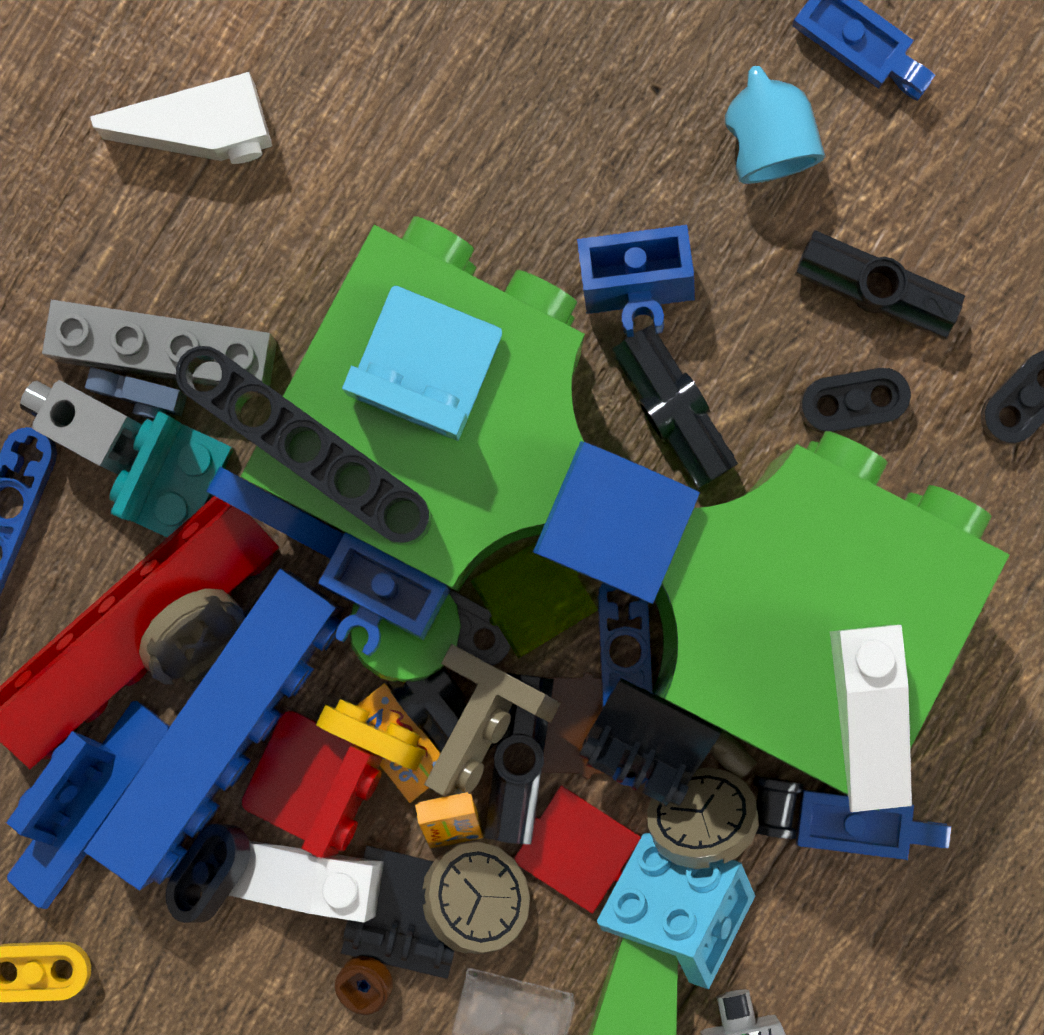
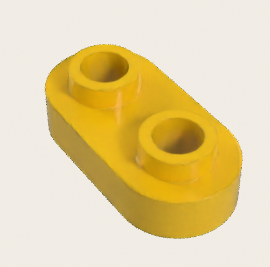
(350, 724)
(37, 974)

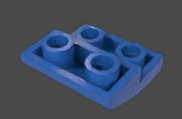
(616, 522)

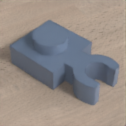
(147, 396)

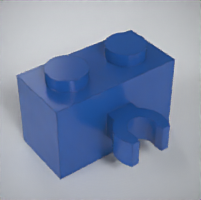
(637, 273)
(382, 590)

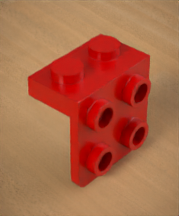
(312, 784)

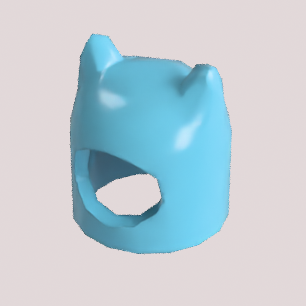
(772, 129)

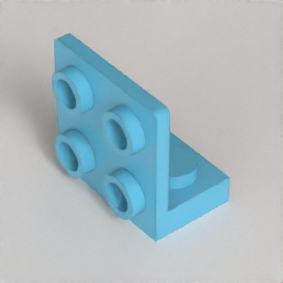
(424, 362)
(679, 909)

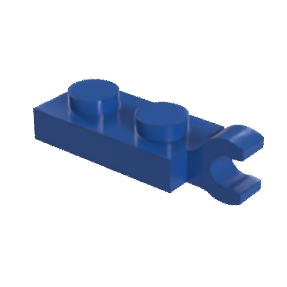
(864, 43)
(829, 825)

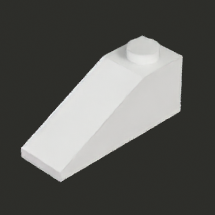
(204, 121)
(873, 715)
(305, 883)

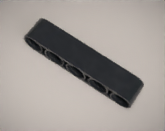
(285, 423)

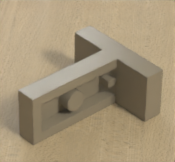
(482, 721)

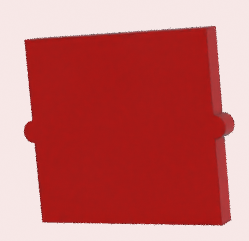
(577, 849)

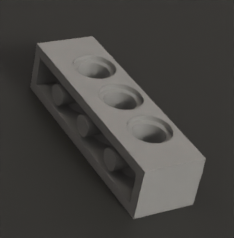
(149, 343)

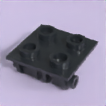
(649, 739)
(399, 930)

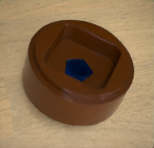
(363, 985)

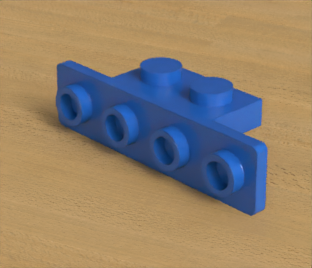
(76, 798)

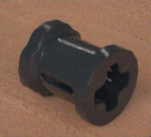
(776, 806)

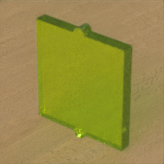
(532, 599)

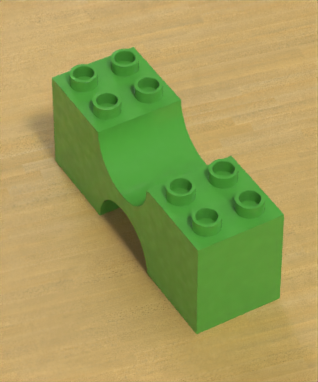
(750, 578)

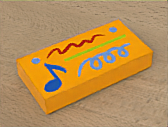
(386, 709)
(449, 820)

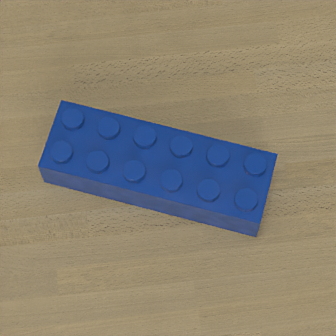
(214, 730)

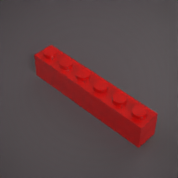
(100, 648)

